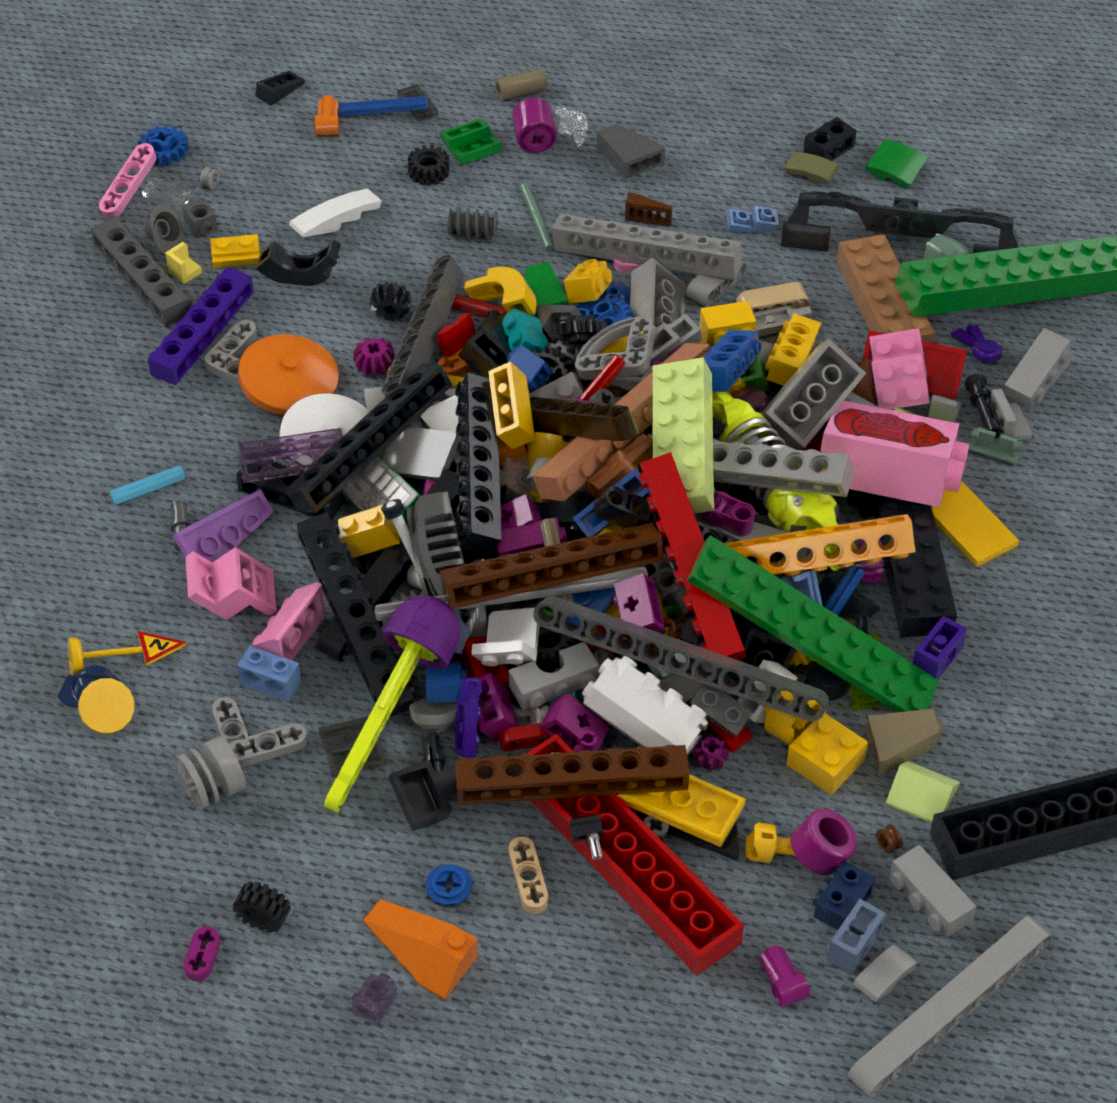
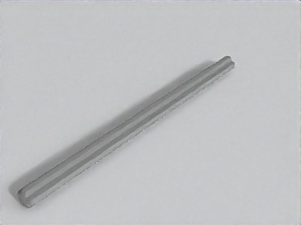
(385, 611)

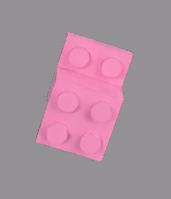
(899, 369)
(230, 583)

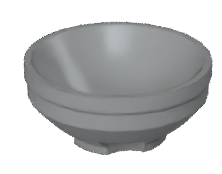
(433, 716)

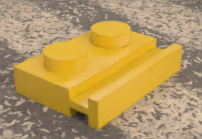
(235, 251)

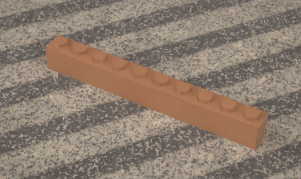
(586, 456)

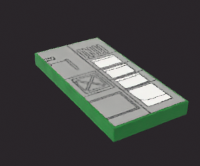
(378, 485)

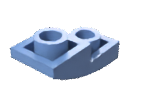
(758, 220)

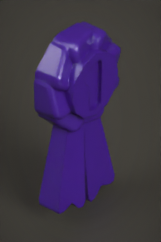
(982, 348)

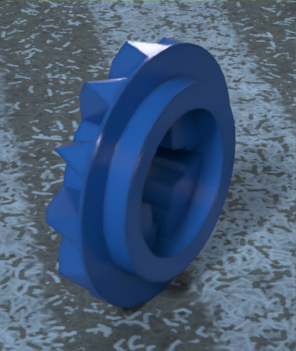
(438, 879)

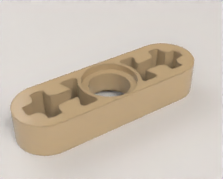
(531, 864)

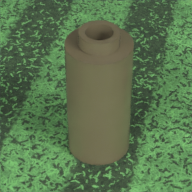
(521, 84)

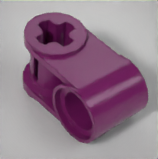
(729, 515)

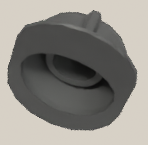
(164, 227)

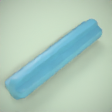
(147, 485)

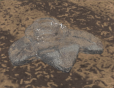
(572, 124)

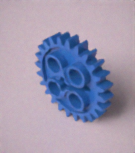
(606, 309)

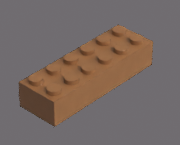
(870, 274)

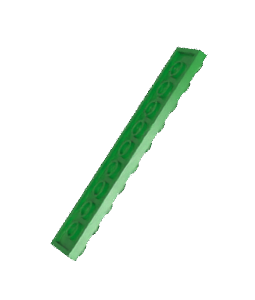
(811, 628)

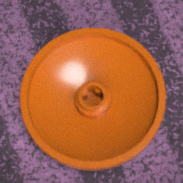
(285, 370)

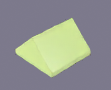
(921, 791)

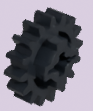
(578, 329)

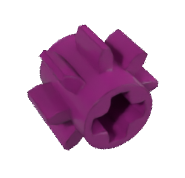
(711, 753)

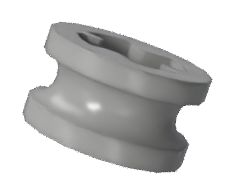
(209, 178)

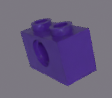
(940, 647)

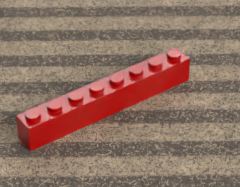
(685, 543)

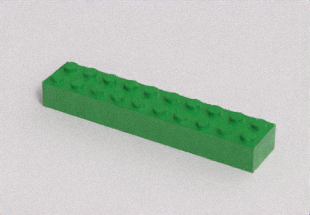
(1008, 276)

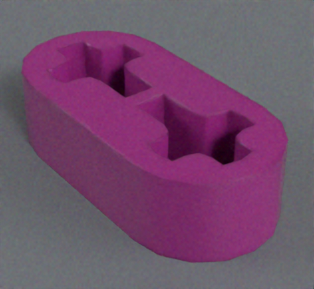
(196, 951)

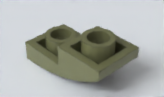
(814, 167)

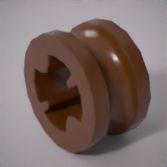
(889, 838)

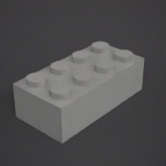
(812, 394)

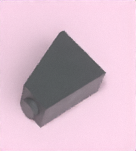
(629, 151)

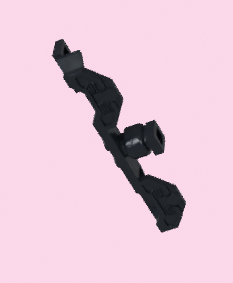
(900, 219)

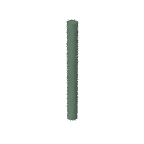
(536, 216)

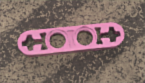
(125, 180)

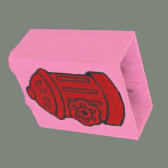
(897, 452)

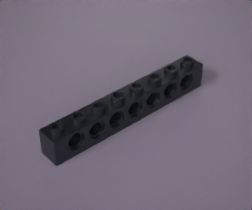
(368, 438)
(477, 467)
(322, 529)

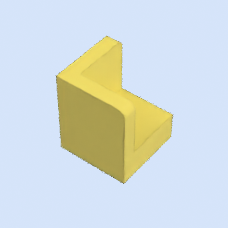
(180, 264)

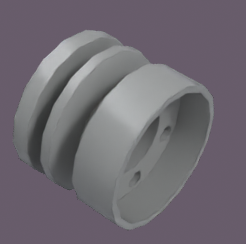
(215, 770)

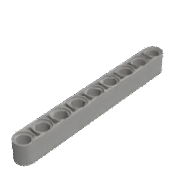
(948, 1005)

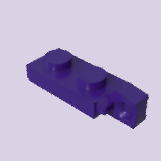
(467, 717)

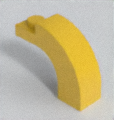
(505, 284)

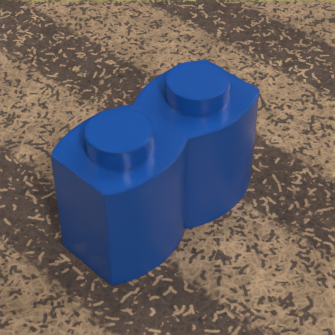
(445, 684)

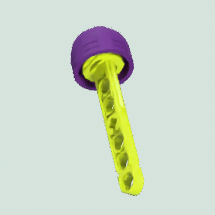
(424, 634)

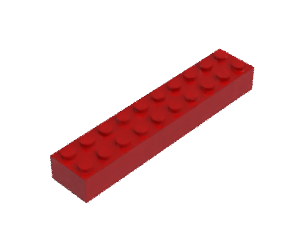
(648, 875)

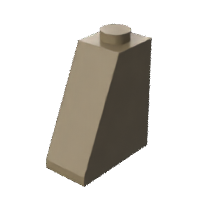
(901, 737)

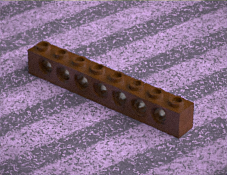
(551, 565)
(586, 780)

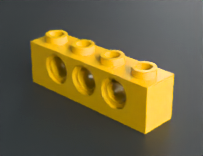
(791, 348)

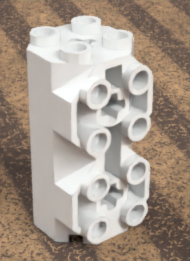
(641, 708)

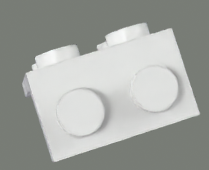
(510, 638)

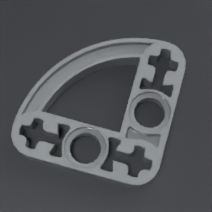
(589, 360)

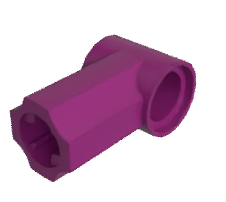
(785, 981)

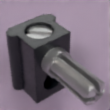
(588, 829)

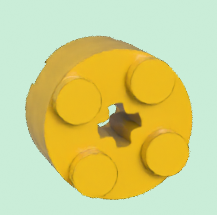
(786, 726)

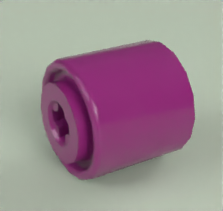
(534, 125)

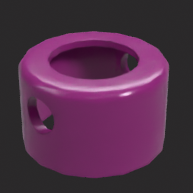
(814, 850)

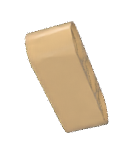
(775, 297)

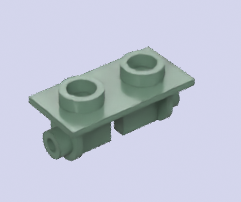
(1004, 448)

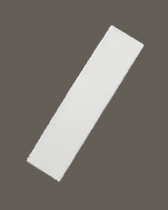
(332, 213)

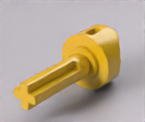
(766, 843)

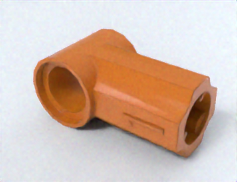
(327, 119)

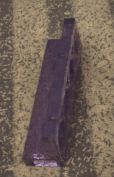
(284, 449)

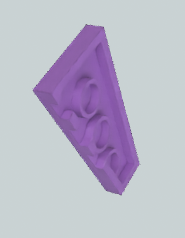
(225, 528)

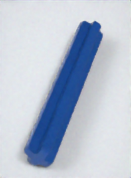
(383, 106)

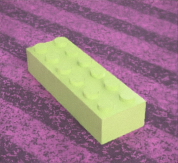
(686, 425)

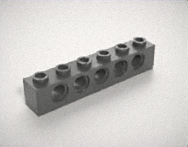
(140, 271)

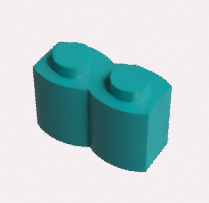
(524, 330)

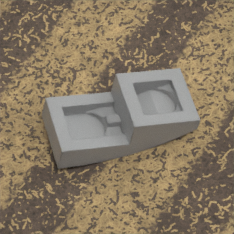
(884, 972)

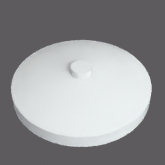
(321, 413)

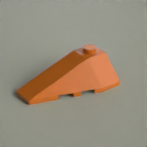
(426, 946)

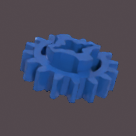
(167, 143)

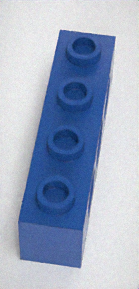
(732, 357)

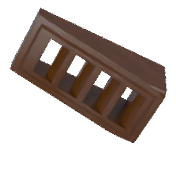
(636, 206)

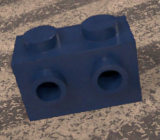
(842, 894)

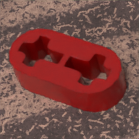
(522, 737)

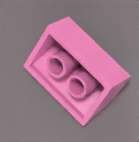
(293, 623)

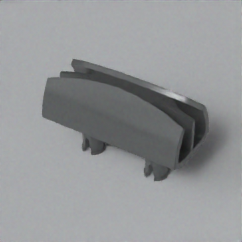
(434, 540)

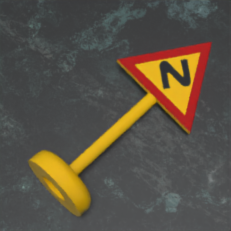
(152, 646)

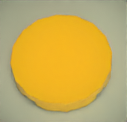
(106, 706)

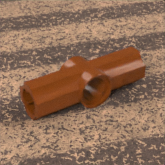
(620, 465)

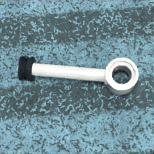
(394, 511)

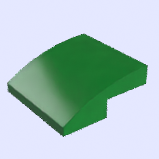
(471, 141)
(896, 162)

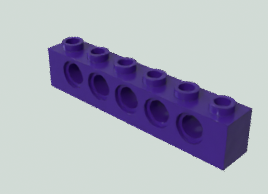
(200, 325)

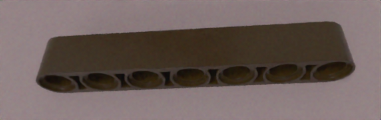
(582, 419)

